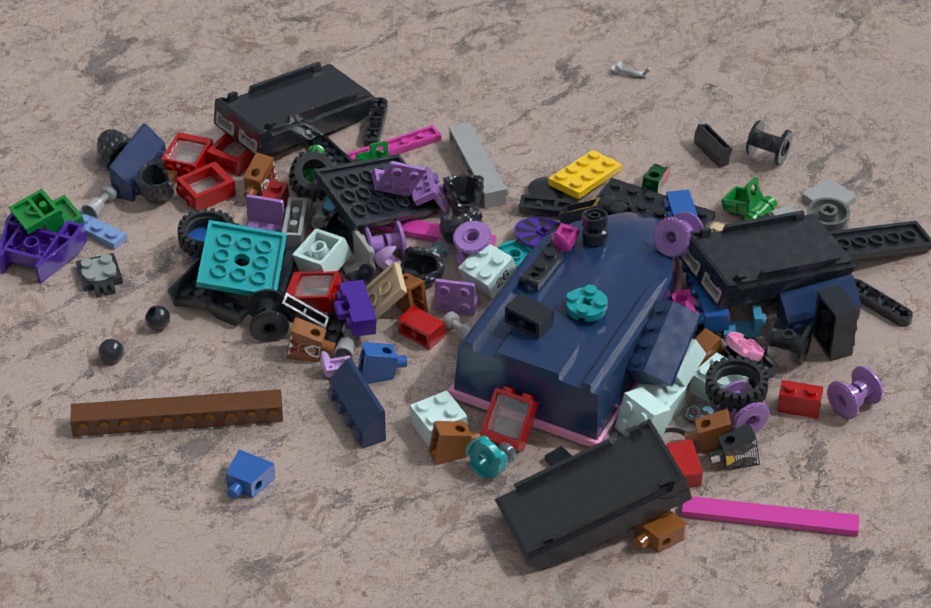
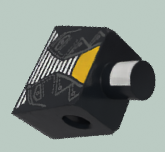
(737, 449)

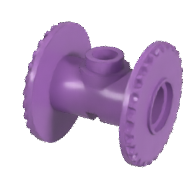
(673, 235)
(471, 239)
(379, 242)
(849, 398)
(754, 413)

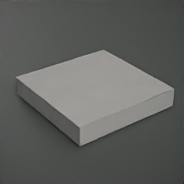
(831, 189)

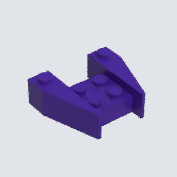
(41, 248)

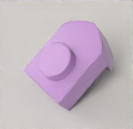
(386, 257)
(329, 365)

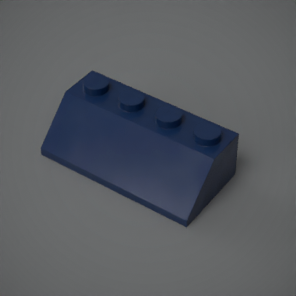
(141, 148)
(797, 306)
(663, 343)
(357, 404)

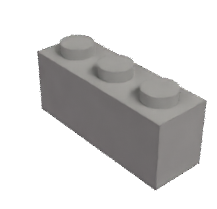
(296, 221)

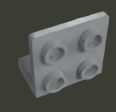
(362, 254)

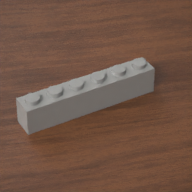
(477, 162)

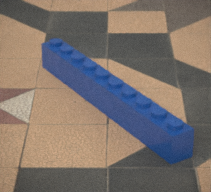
(712, 317)

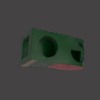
(655, 177)

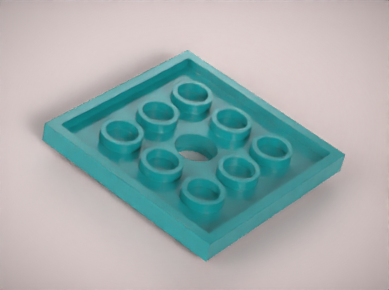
(230, 242)

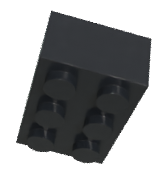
(835, 322)

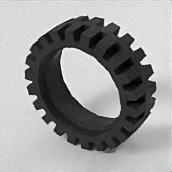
(196, 220)
(736, 367)

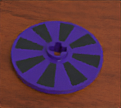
(532, 230)

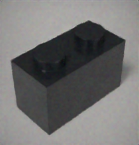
(529, 316)

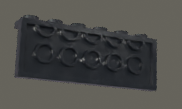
(186, 294)

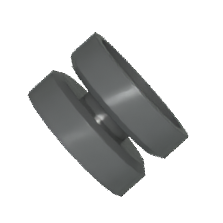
(830, 212)

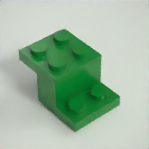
(40, 211)

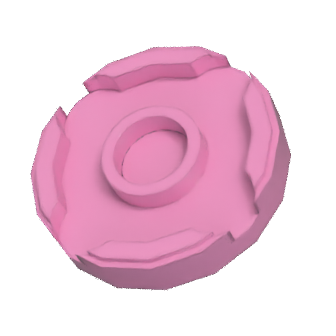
(744, 347)

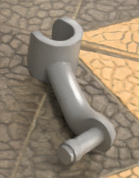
(619, 68)

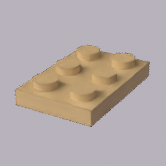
(386, 289)

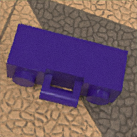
(358, 309)

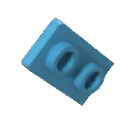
(751, 327)

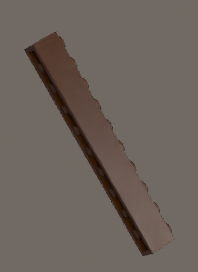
(176, 412)

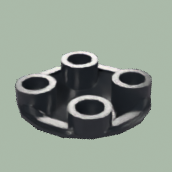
(540, 187)

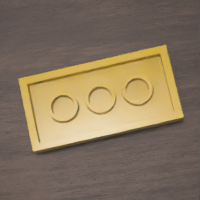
(584, 174)

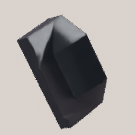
(228, 309)

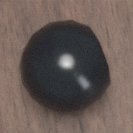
(157, 317)
(111, 351)

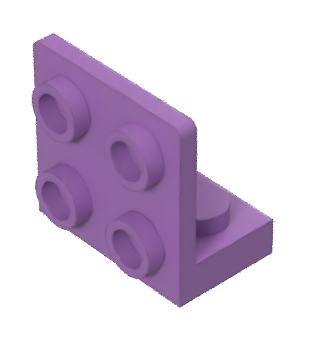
(397, 178)
(428, 189)
(265, 213)
(455, 296)

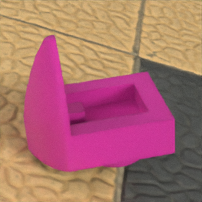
(565, 237)

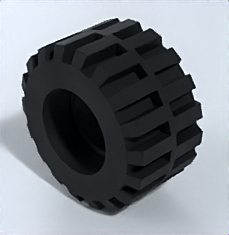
(303, 162)

